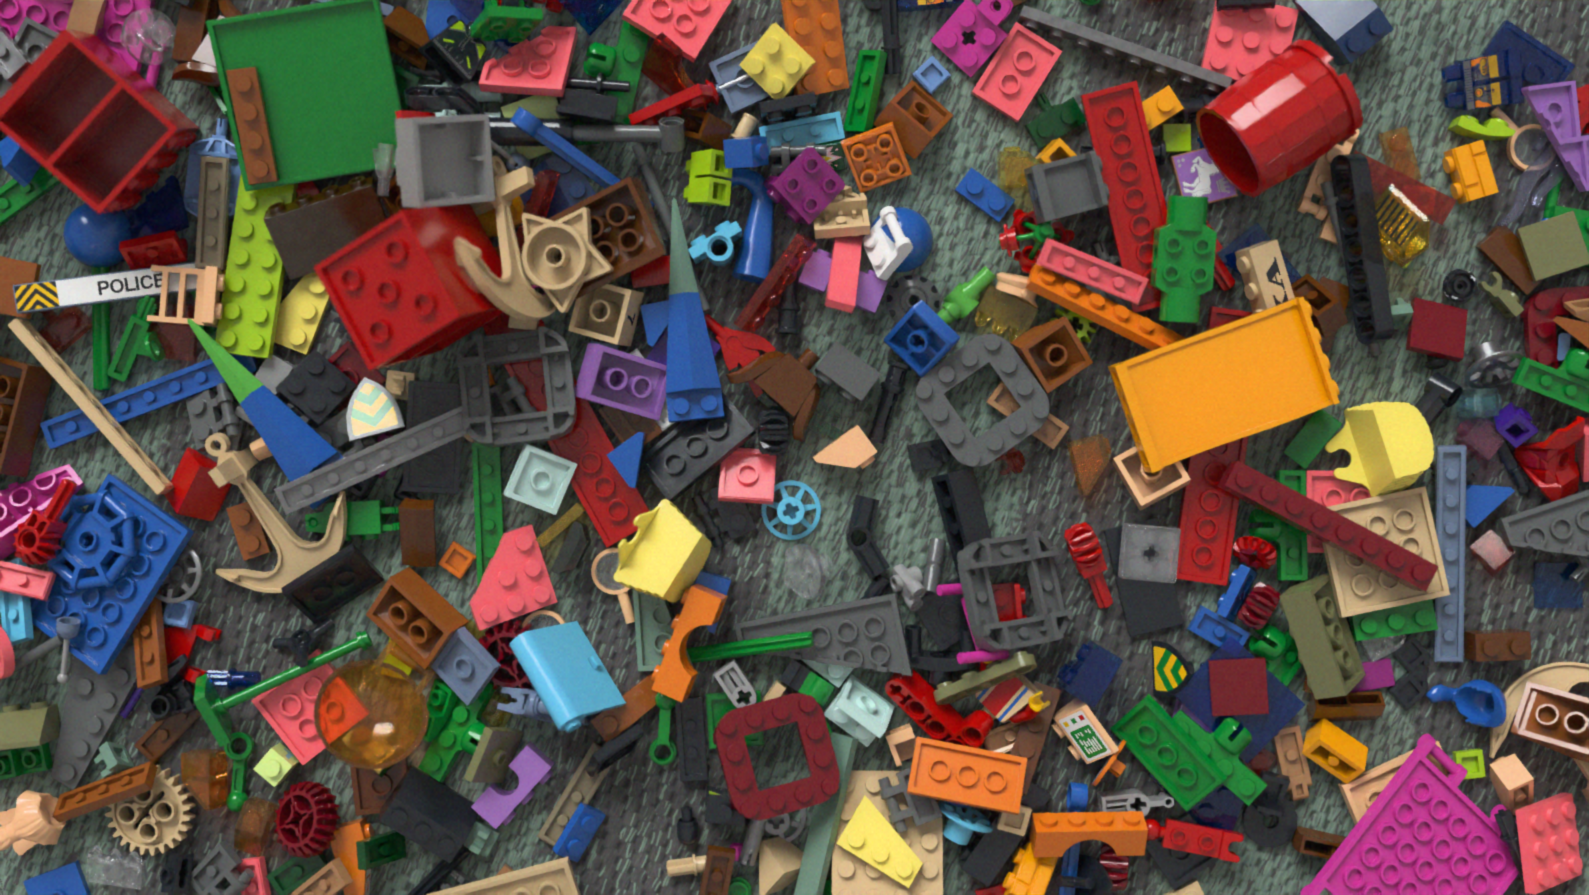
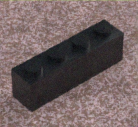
(961, 511)
(991, 850)

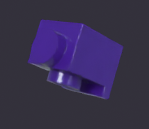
(1515, 424)

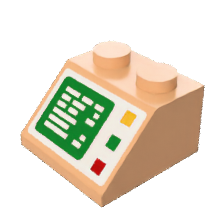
(1083, 731)

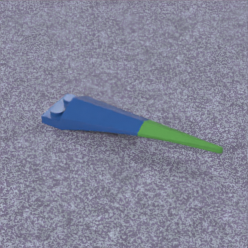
(287, 435)

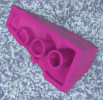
(21, 499)

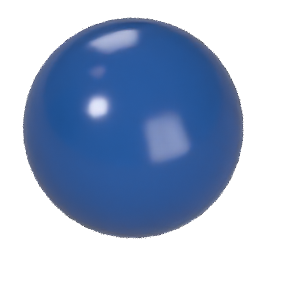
(918, 231)
(95, 236)

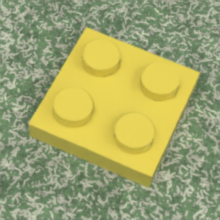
(777, 62)

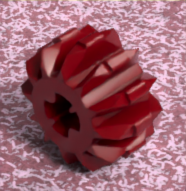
(1259, 606)
(1115, 866)

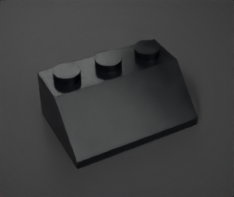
(429, 813)

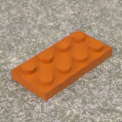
(818, 31)
(967, 775)

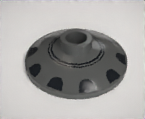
(910, 285)

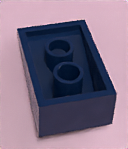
(1345, 26)
(570, 189)

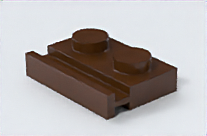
(628, 424)

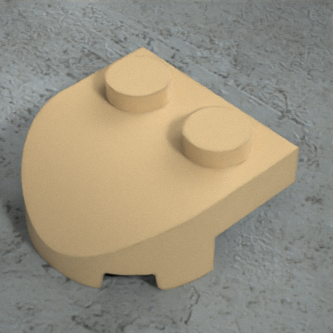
(843, 216)

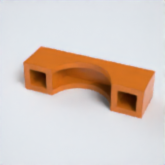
(676, 674)
(1056, 832)

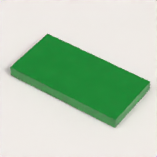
(1168, 753)

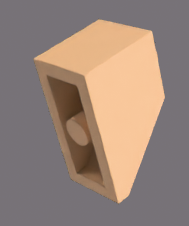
(848, 450)
(1512, 782)

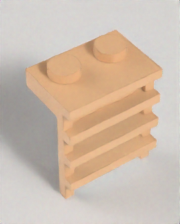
(208, 294)

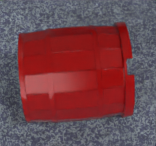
(1279, 118)

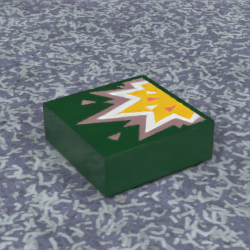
(834, 155)

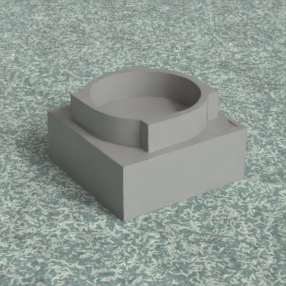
(444, 160)

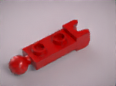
(1195, 838)

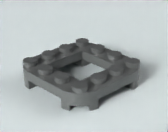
(514, 348)
(956, 369)
(1045, 588)

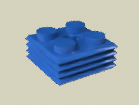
(924, 323)

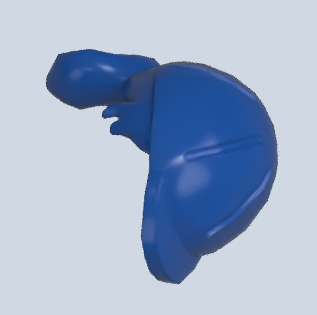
(1476, 700)

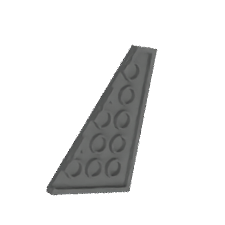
(1551, 527)

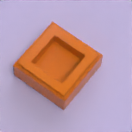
(457, 560)

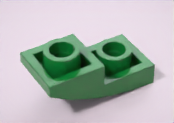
(1312, 438)
(440, 704)
(25, 760)

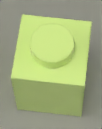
(276, 764)

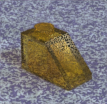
(1011, 167)

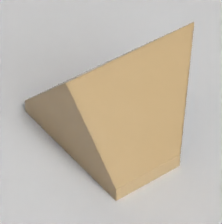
(777, 864)

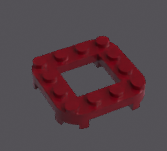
(1539, 324)
(738, 769)

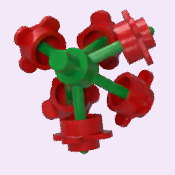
(1027, 227)

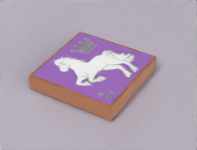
(1199, 177)

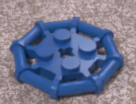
(104, 544)

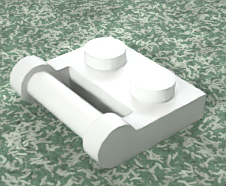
(881, 250)

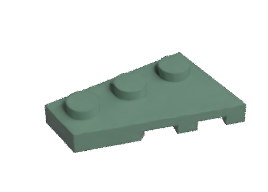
(652, 629)

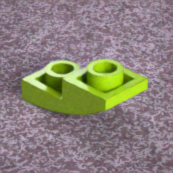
(1489, 130)

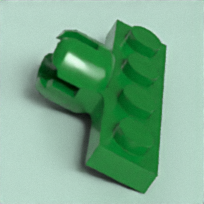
(621, 64)
(1565, 384)
(1290, 541)
(1279, 652)
(458, 734)
(1225, 754)

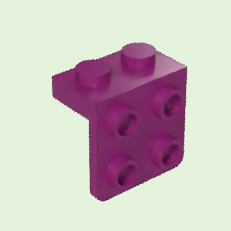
(805, 187)

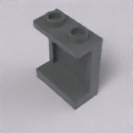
(1067, 186)

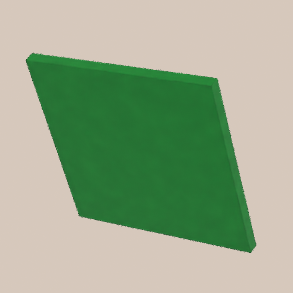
(322, 85)

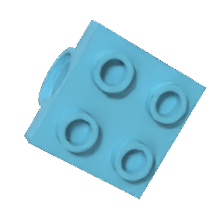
(724, 235)

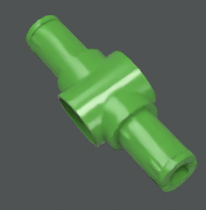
(965, 297)

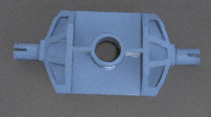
(212, 147)

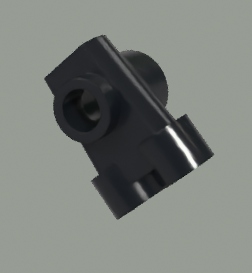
(173, 702)

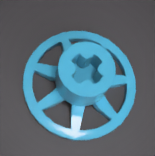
(792, 511)
(962, 825)

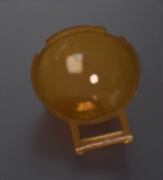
(372, 711)

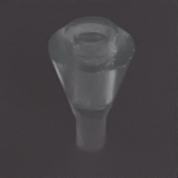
(384, 164)

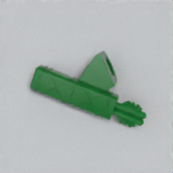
(136, 341)

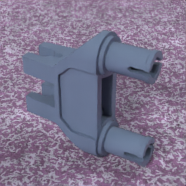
(530, 705)

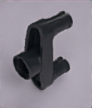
(938, 663)

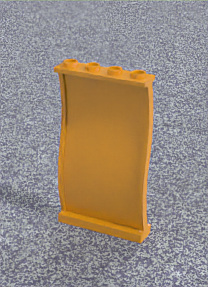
(1224, 384)

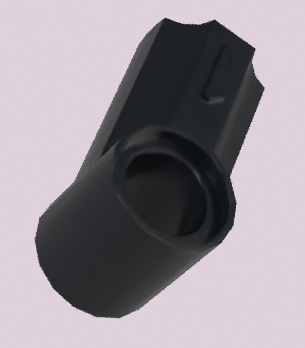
(1438, 394)

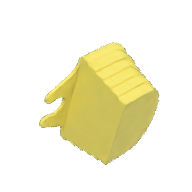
(1386, 446)
(663, 554)

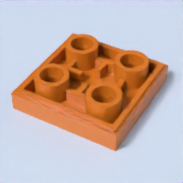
(876, 157)

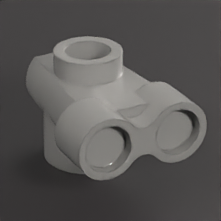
(910, 585)

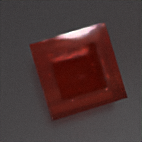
(1492, 552)

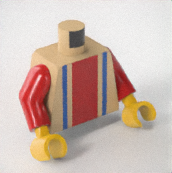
(1012, 700)

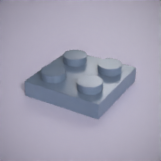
(465, 666)

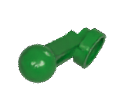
(665, 704)
(237, 795)

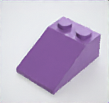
(622, 381)

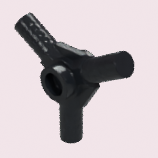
(303, 642)

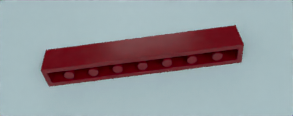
(1327, 526)

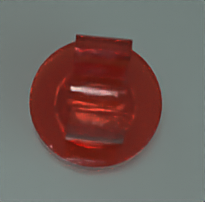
(1014, 460)

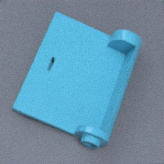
(566, 673)

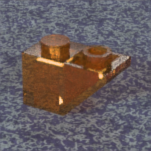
(206, 776)

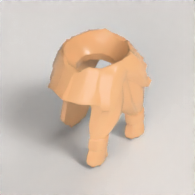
(30, 822)

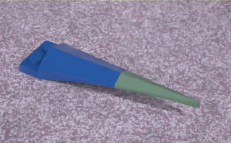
(691, 372)

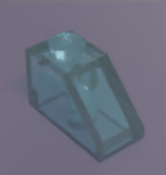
(1479, 403)

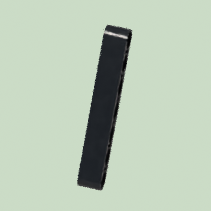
(1362, 248)

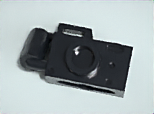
(176, 873)

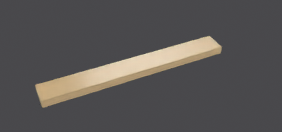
(91, 406)

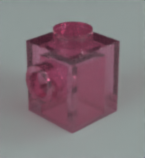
(1479, 437)

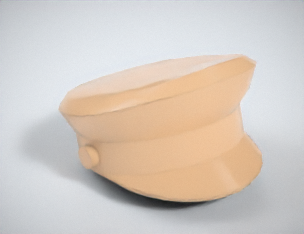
(1016, 285)

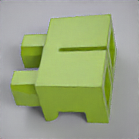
(704, 185)

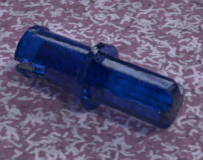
(233, 678)

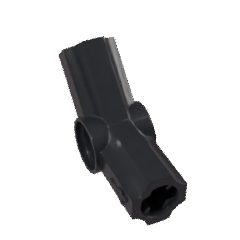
(867, 553)

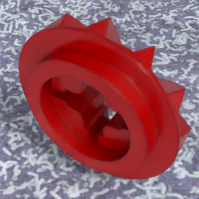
(1246, 545)

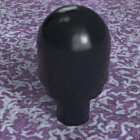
(687, 827)

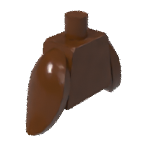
(204, 68)
(787, 383)

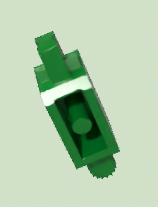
(363, 519)

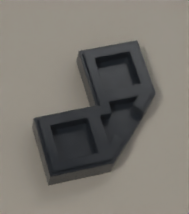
(1413, 683)

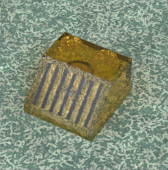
(1401, 227)

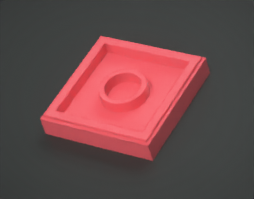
(747, 477)

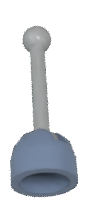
(514, 160)
(67, 629)

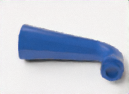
(757, 244)

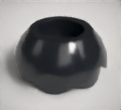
(1467, 282)

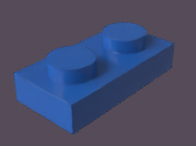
(984, 195)
(1231, 602)
(1215, 628)
(579, 832)

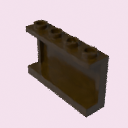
(323, 223)

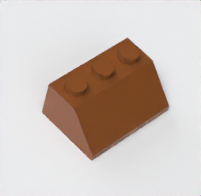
(415, 616)

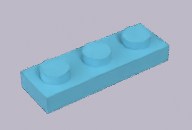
(799, 132)
(16, 614)

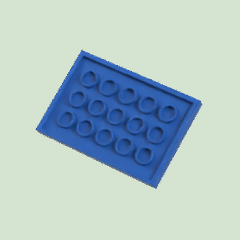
(114, 612)

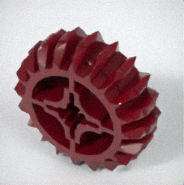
(502, 634)
(306, 819)

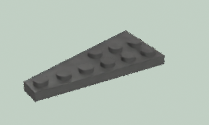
(845, 634)
(91, 713)

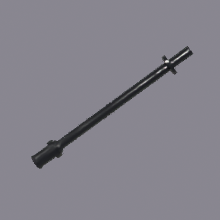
(599, 84)

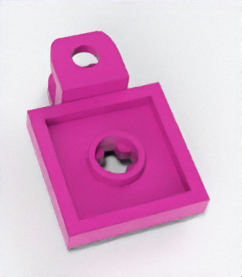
(984, 22)

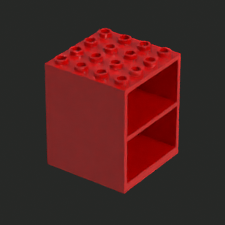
(94, 122)
(404, 287)

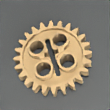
(168, 826)

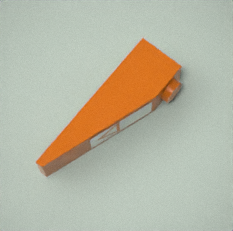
(346, 850)

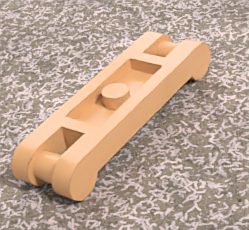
(1319, 174)

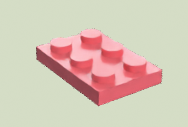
(1016, 72)

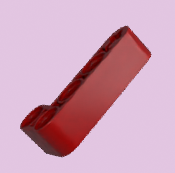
(938, 721)

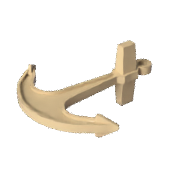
(512, 292)
(294, 554)
(1554, 675)

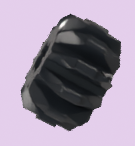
(773, 432)

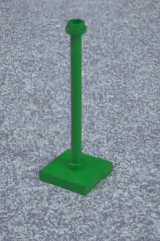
(215, 708)

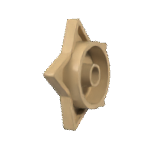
(579, 256)

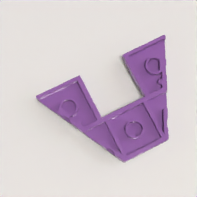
(1558, 114)

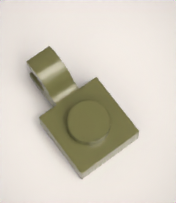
(1503, 300)

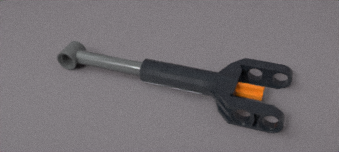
(669, 132)

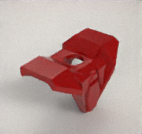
(1552, 462)

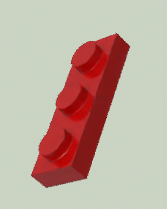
(672, 106)

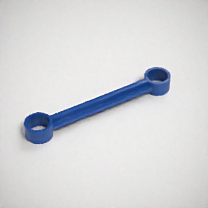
(535, 128)
(1076, 802)

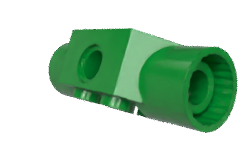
(1183, 258)

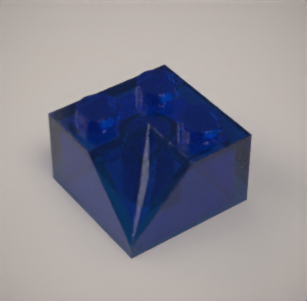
(1090, 673)

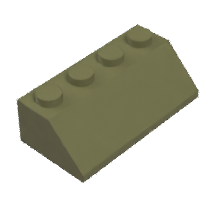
(1317, 628)
(28, 725)

